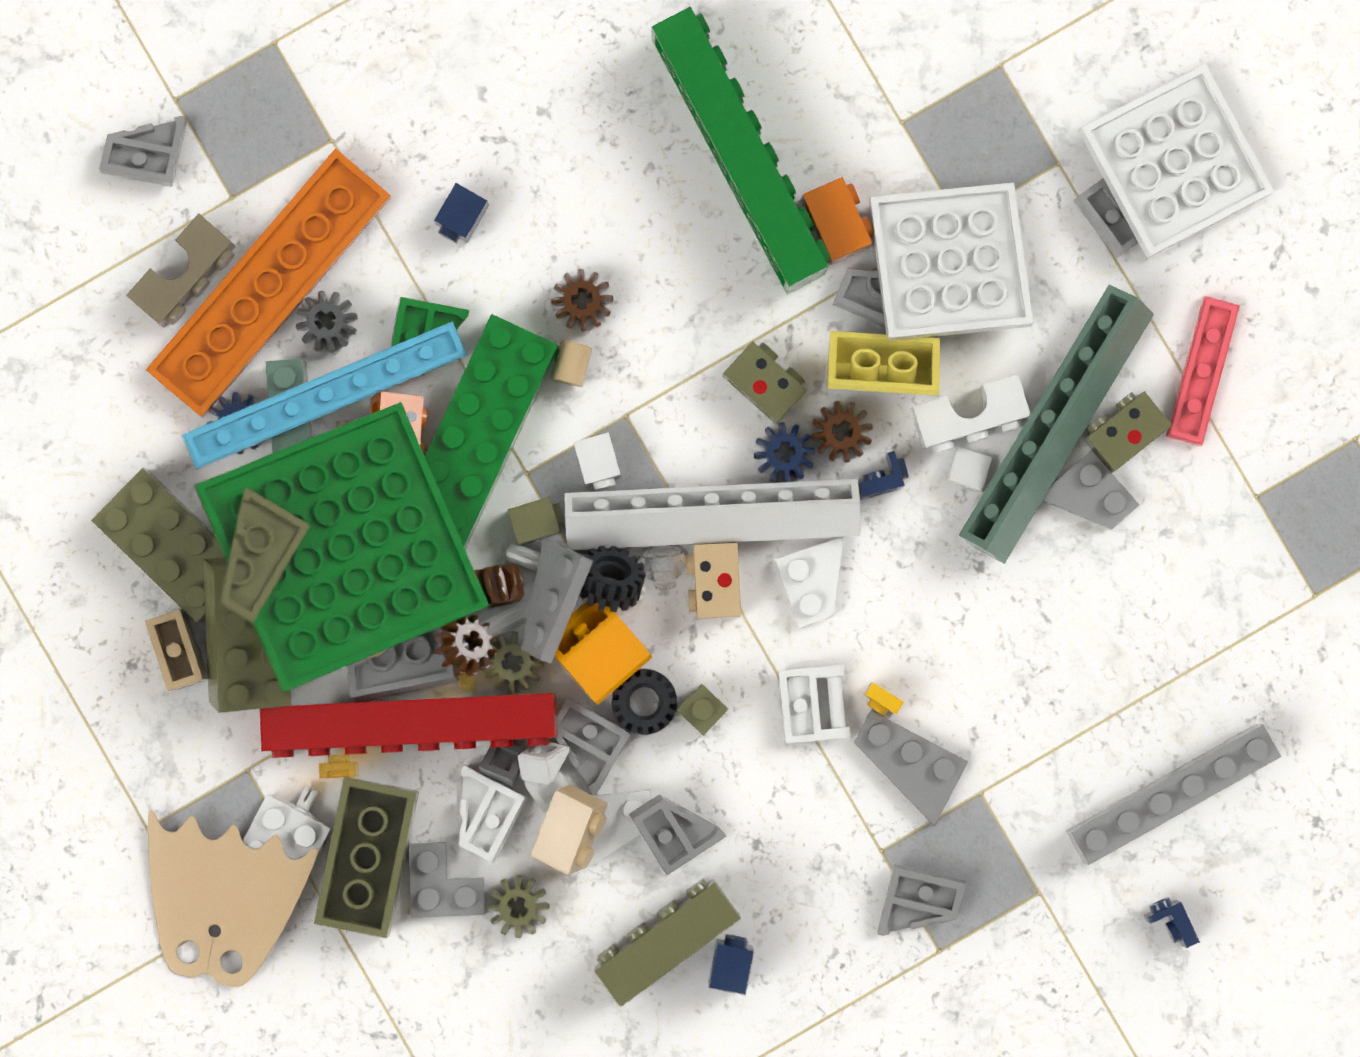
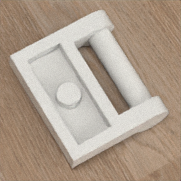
(801, 704)

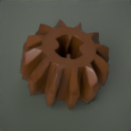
(572, 292)
(835, 421)
(501, 584)
(476, 639)

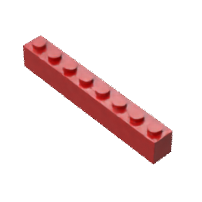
(409, 722)

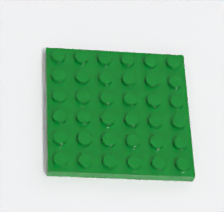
(376, 552)

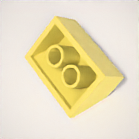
(882, 365)

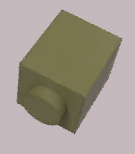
(536, 520)
(702, 709)

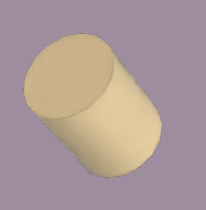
(571, 363)

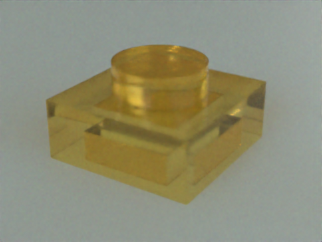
(338, 767)

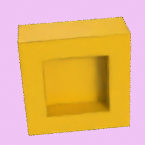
(881, 700)

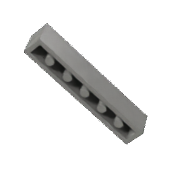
(1173, 794)

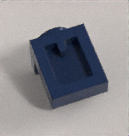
(878, 484)
(1179, 925)

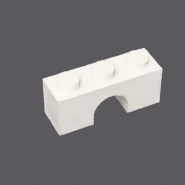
(940, 425)

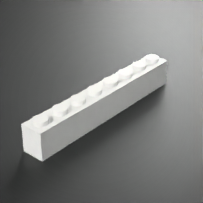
(712, 514)

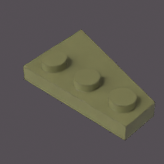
(259, 553)

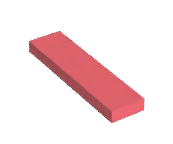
(1202, 370)

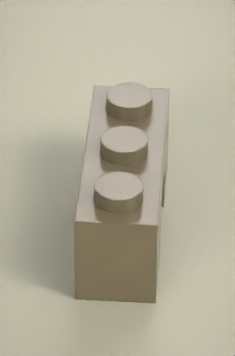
(206, 251)

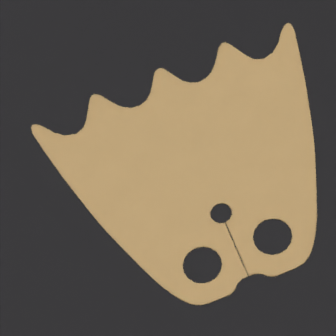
(224, 885)

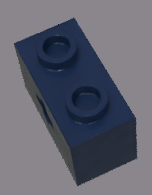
(731, 964)

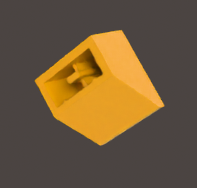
(599, 651)

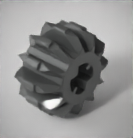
(329, 309)

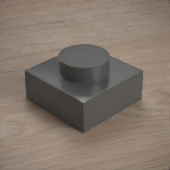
(502, 764)

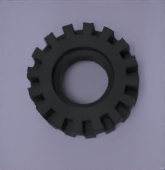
(613, 593)
(645, 724)

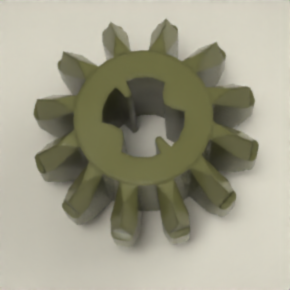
(509, 674)
(506, 909)

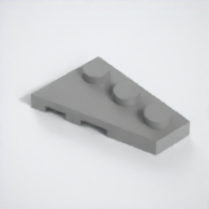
(553, 598)

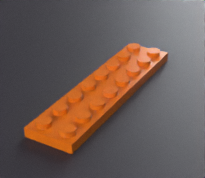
(268, 283)

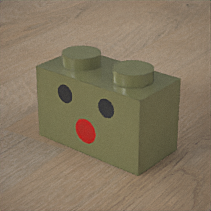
(765, 381)
(1127, 431)

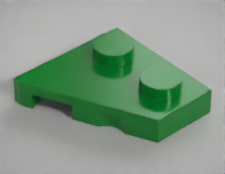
(419, 317)

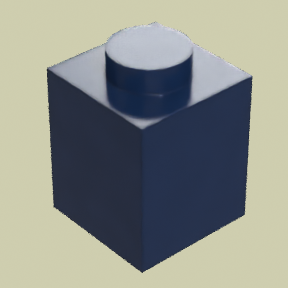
(460, 214)

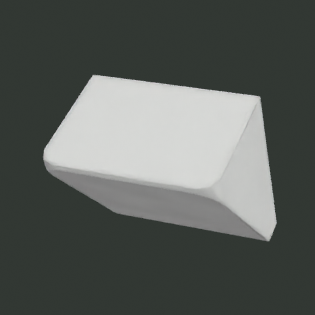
(969, 469)
(542, 762)

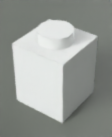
(597, 461)

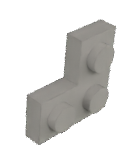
(433, 892)

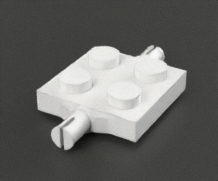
(292, 823)

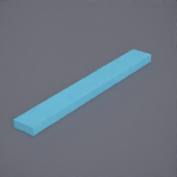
(323, 395)

